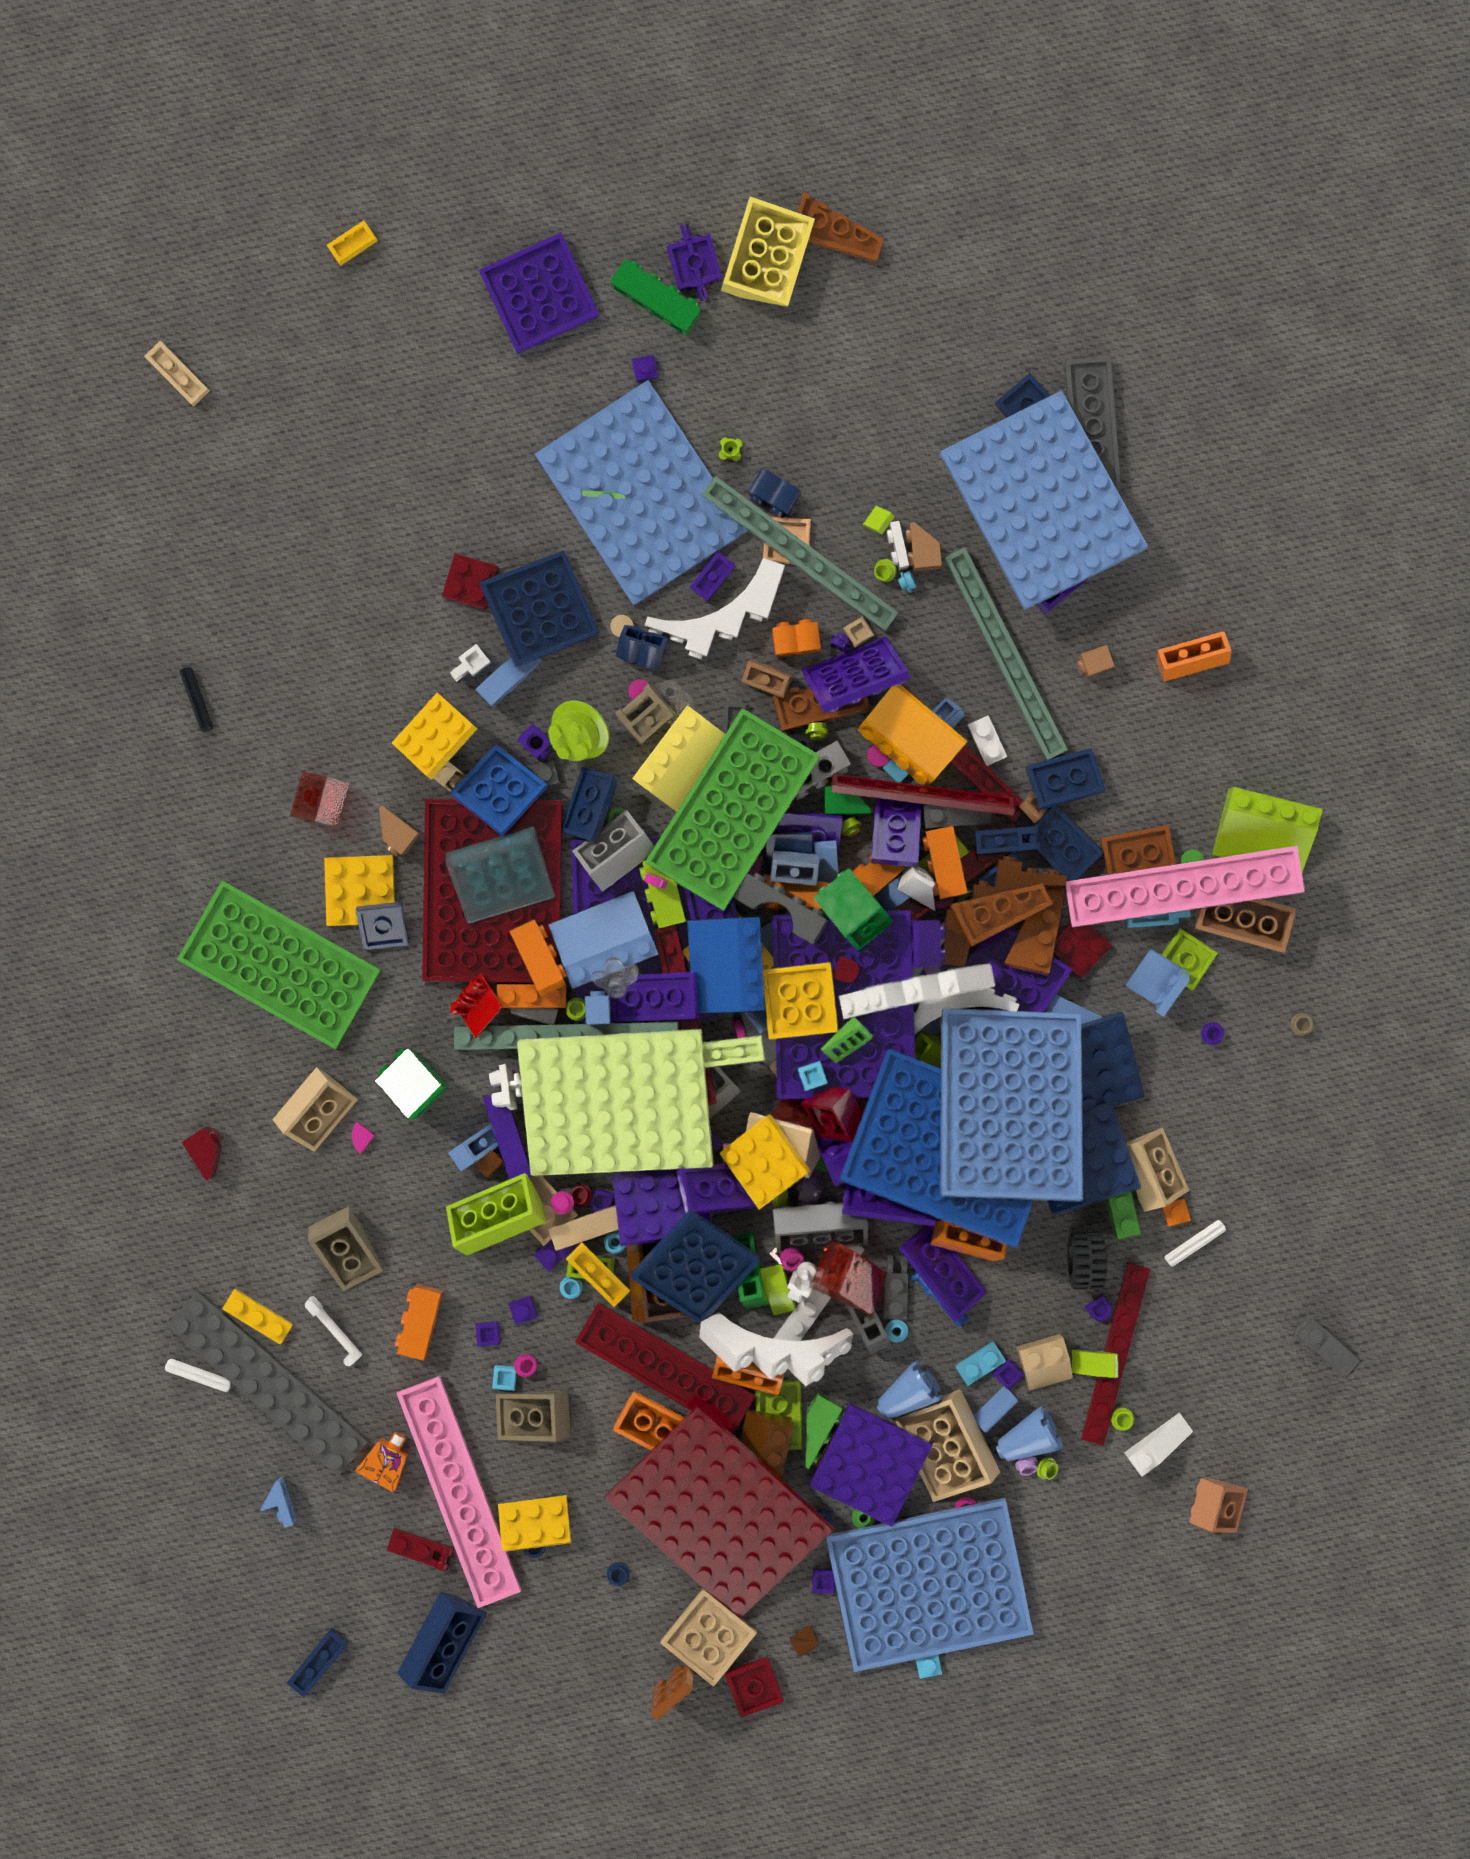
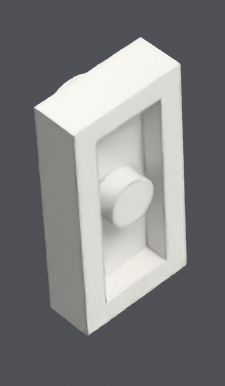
(894, 536)
(987, 740)

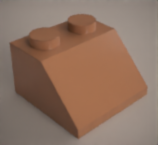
(1218, 1506)

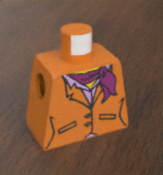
(385, 1462)

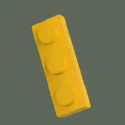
(597, 1274)
(257, 1316)

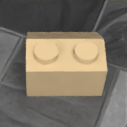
(1045, 1362)

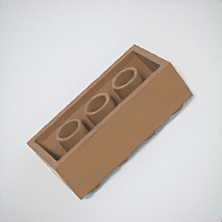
(1251, 922)

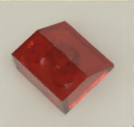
(320, 799)

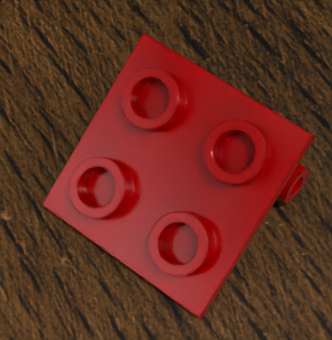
(477, 1005)

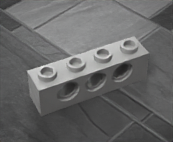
(839, 763)

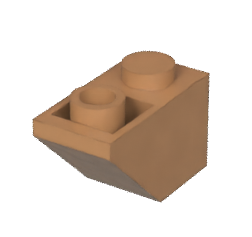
(925, 549)

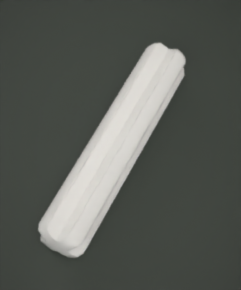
(1195, 1243)
(198, 1375)

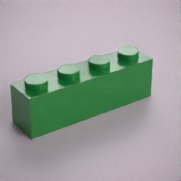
(656, 297)

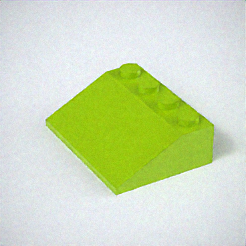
(1265, 823)

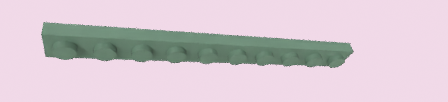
(799, 554)
(1005, 654)
(507, 1036)

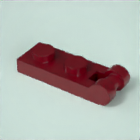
(419, 1549)

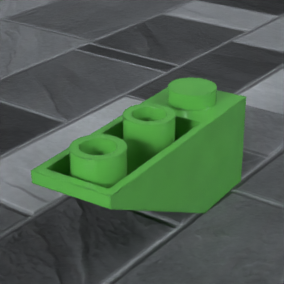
(819, 1420)

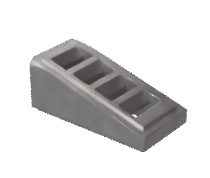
(543, 1015)

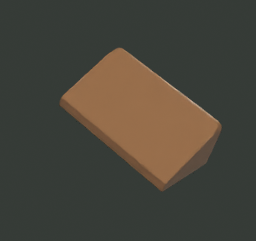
(767, 678)

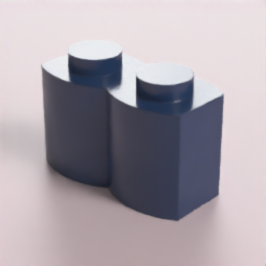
(774, 493)
(641, 647)

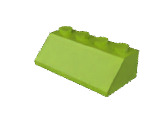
(495, 1215)

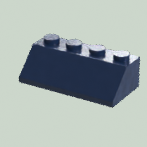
(441, 1644)

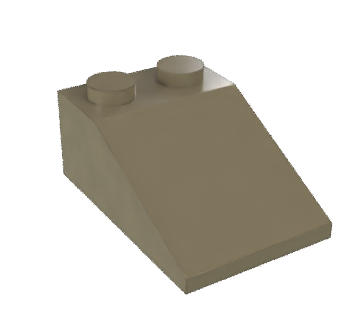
(344, 1248)
(533, 1416)

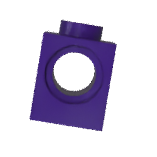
(531, 733)

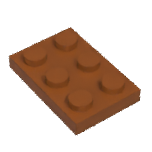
(1138, 850)
(673, 1690)

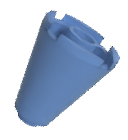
(909, 1392)
(1030, 1437)

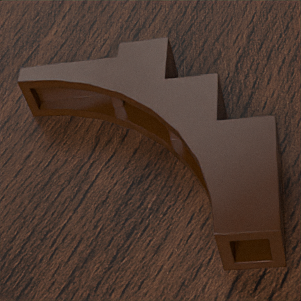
(1007, 878)

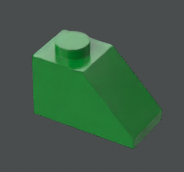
(843, 804)

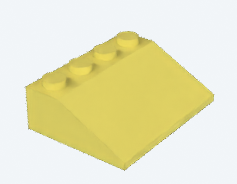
(767, 253)
(679, 758)

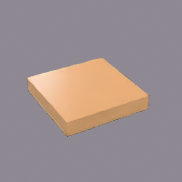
(798, 527)

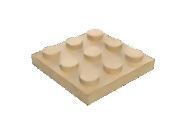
(708, 1637)

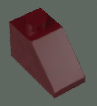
(204, 1150)

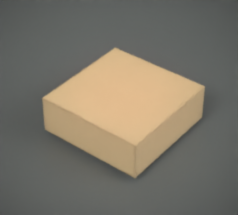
(858, 632)

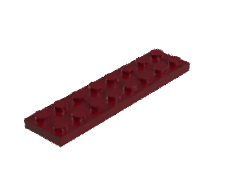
(663, 1366)

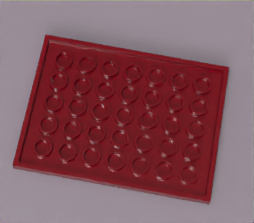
(486, 947)
(718, 1511)

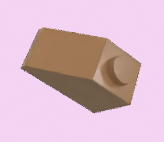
(396, 832)

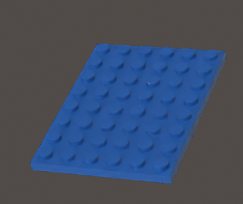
(900, 1153)

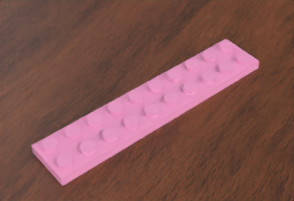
(1185, 886)
(458, 1491)

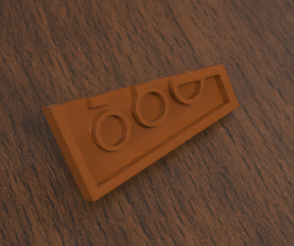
(839, 233)
(801, 708)
(993, 913)

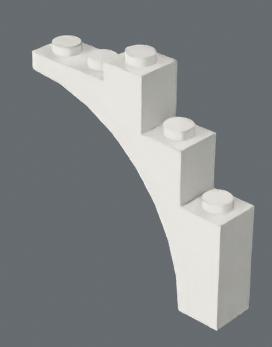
(700, 632)
(917, 990)
(932, 1009)
(773, 1356)

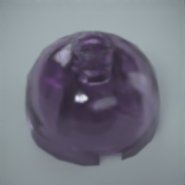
(807, 1190)

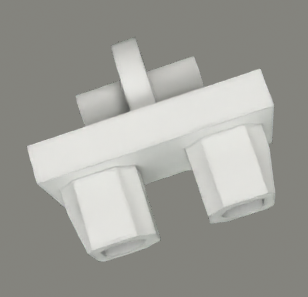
(510, 1086)
(801, 1281)

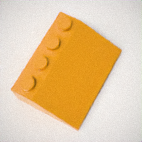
(911, 735)

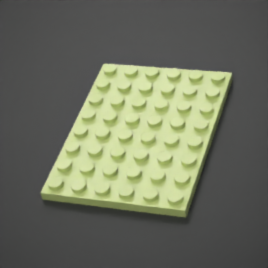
(615, 1102)

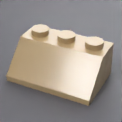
(314, 1110)
(800, 1137)
(1156, 1170)

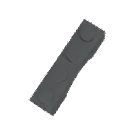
(806, 922)

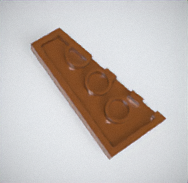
(1037, 937)

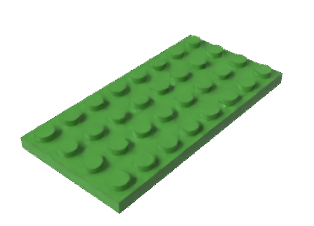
(732, 809)
(279, 964)

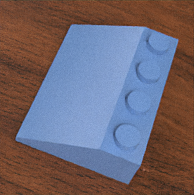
(603, 932)

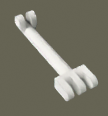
(315, 1308)

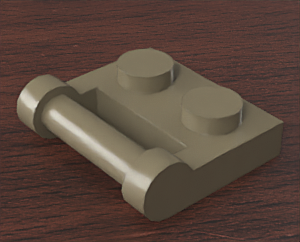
(650, 719)

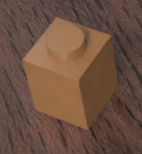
(1095, 661)

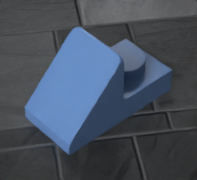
(280, 1497)

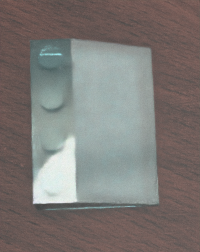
(500, 875)

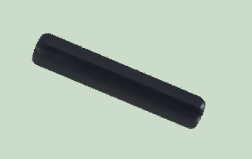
(196, 699)

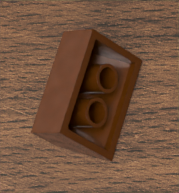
(768, 1438)

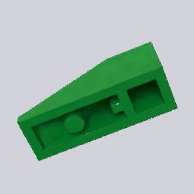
(752, 1288)

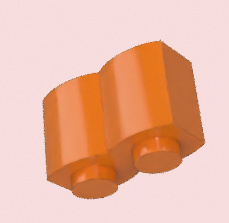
(796, 639)

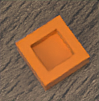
(1176, 1212)

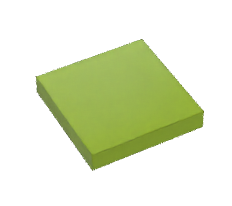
(1190, 955)

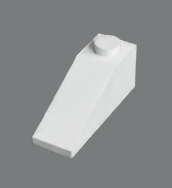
(1158, 1444)

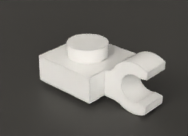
(472, 662)

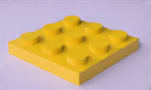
(434, 736)
(356, 883)
(800, 1000)
(764, 1161)

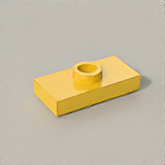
(352, 243)

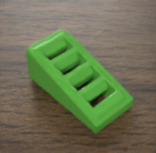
(850, 1046)

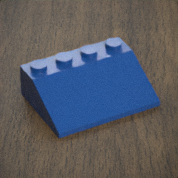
(727, 964)

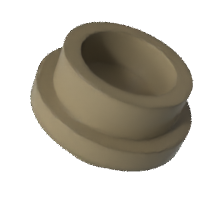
(1301, 1024)

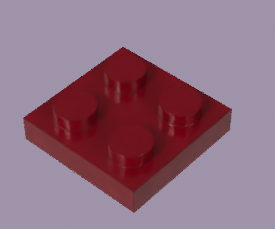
(464, 581)
(1080, 948)
(754, 1686)

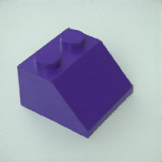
(926, 944)

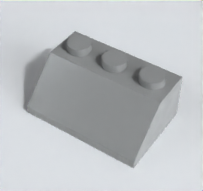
(617, 851)

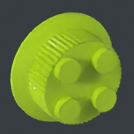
(578, 731)

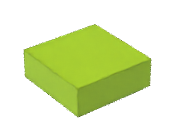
(879, 520)

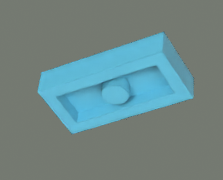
(980, 1363)

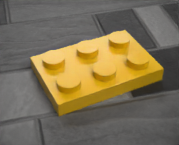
(534, 1523)

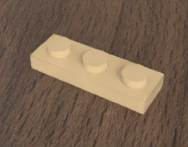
(176, 373)

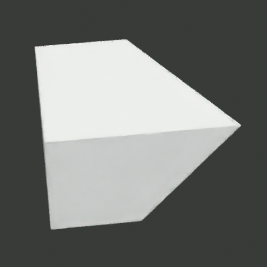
(918, 885)

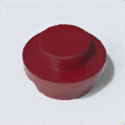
(582, 1195)

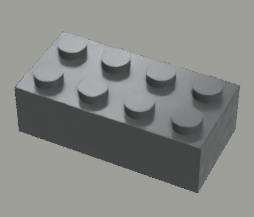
(817, 1226)

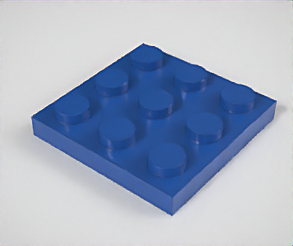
(499, 790)

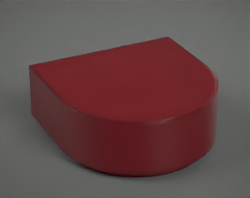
(846, 970)

